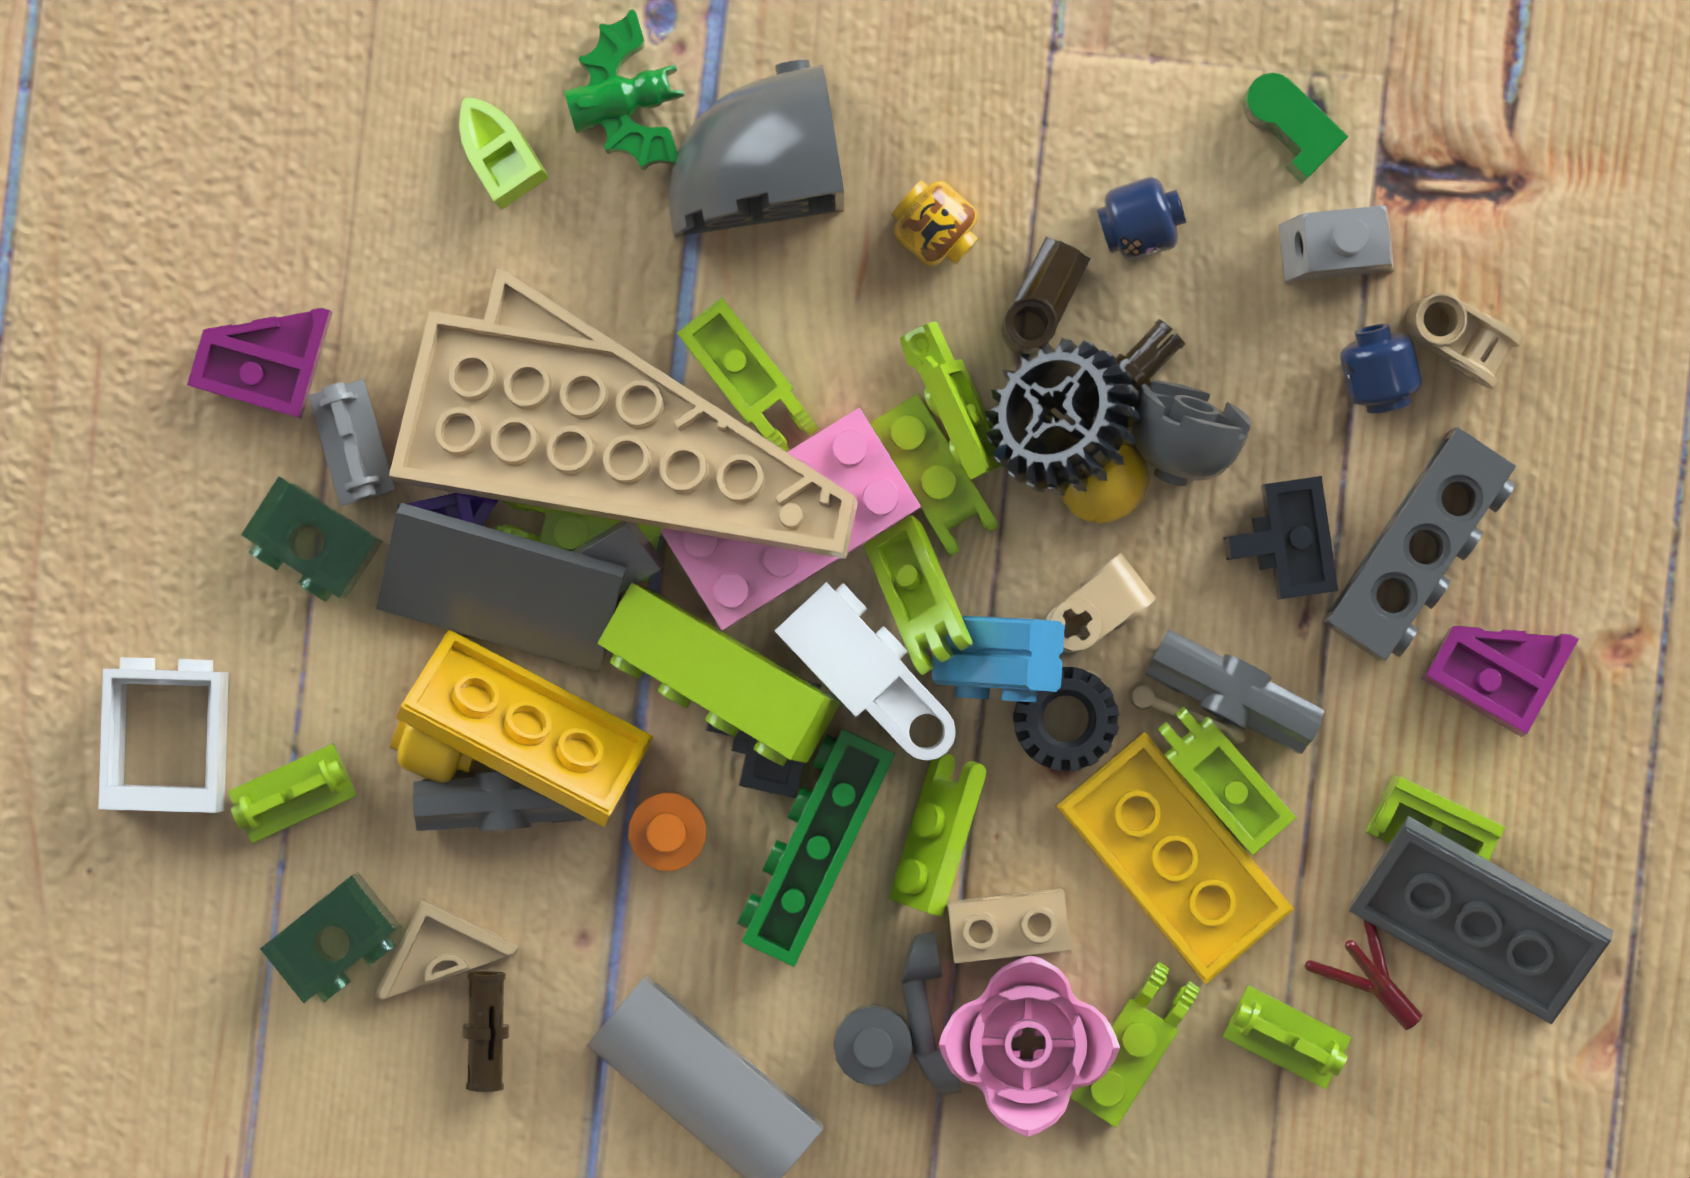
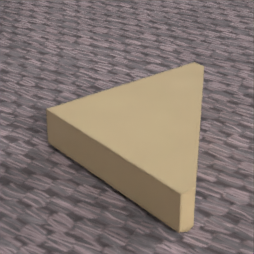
(439, 947)

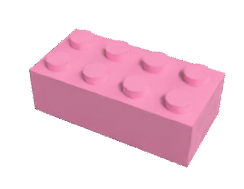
(745, 576)

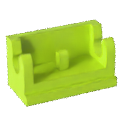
(1442, 815)

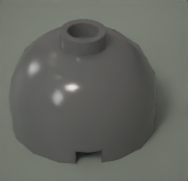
(1186, 433)

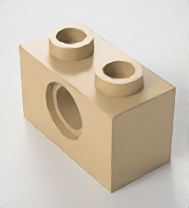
(1008, 925)

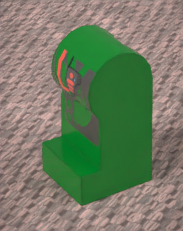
(1295, 120)

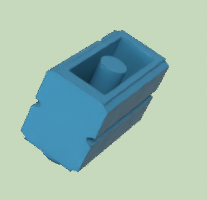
(1006, 655)

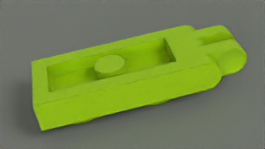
(1226, 782)

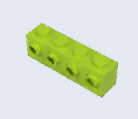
(719, 674)

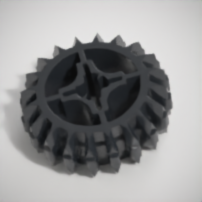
(1072, 383)

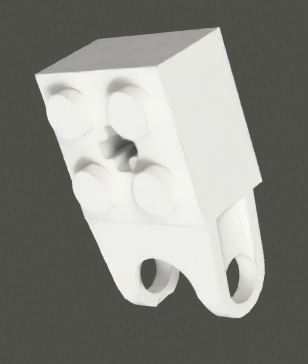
(863, 667)

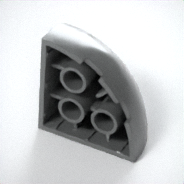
(759, 156)

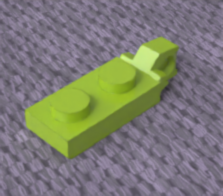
(952, 398)

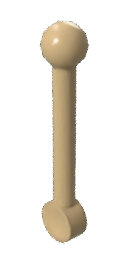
(1144, 697)

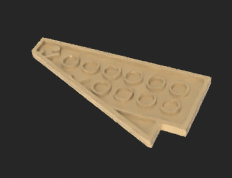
(578, 424)

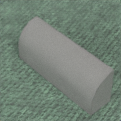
(705, 1083)

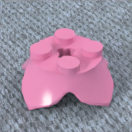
(1036, 1089)

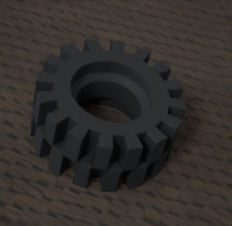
(1087, 748)

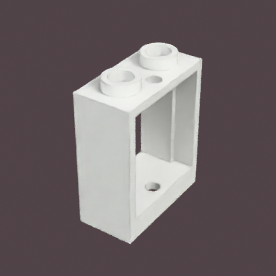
(112, 791)

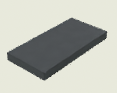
(499, 587)
(1480, 920)

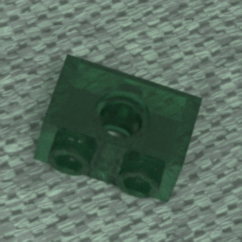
(346, 544)
(298, 948)

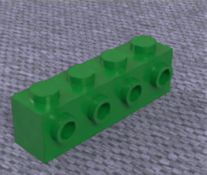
(818, 847)

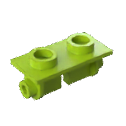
(291, 793)
(1287, 1037)

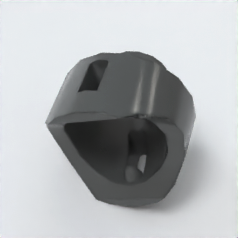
(873, 1044)

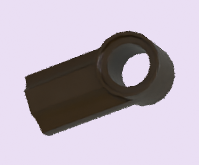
(1045, 292)

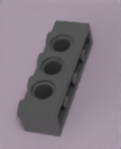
(1356, 610)

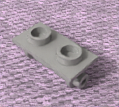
(351, 441)

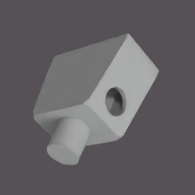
(1337, 244)

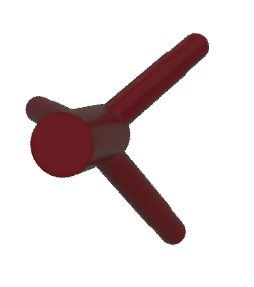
(1378, 978)

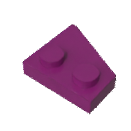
(263, 360)
(1500, 672)

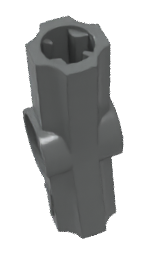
(1235, 692)

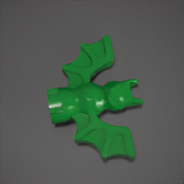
(614, 99)

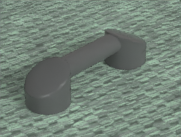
(921, 965)

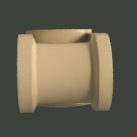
(1465, 338)
(1104, 602)

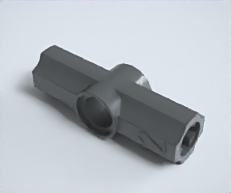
(484, 802)

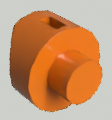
(667, 831)

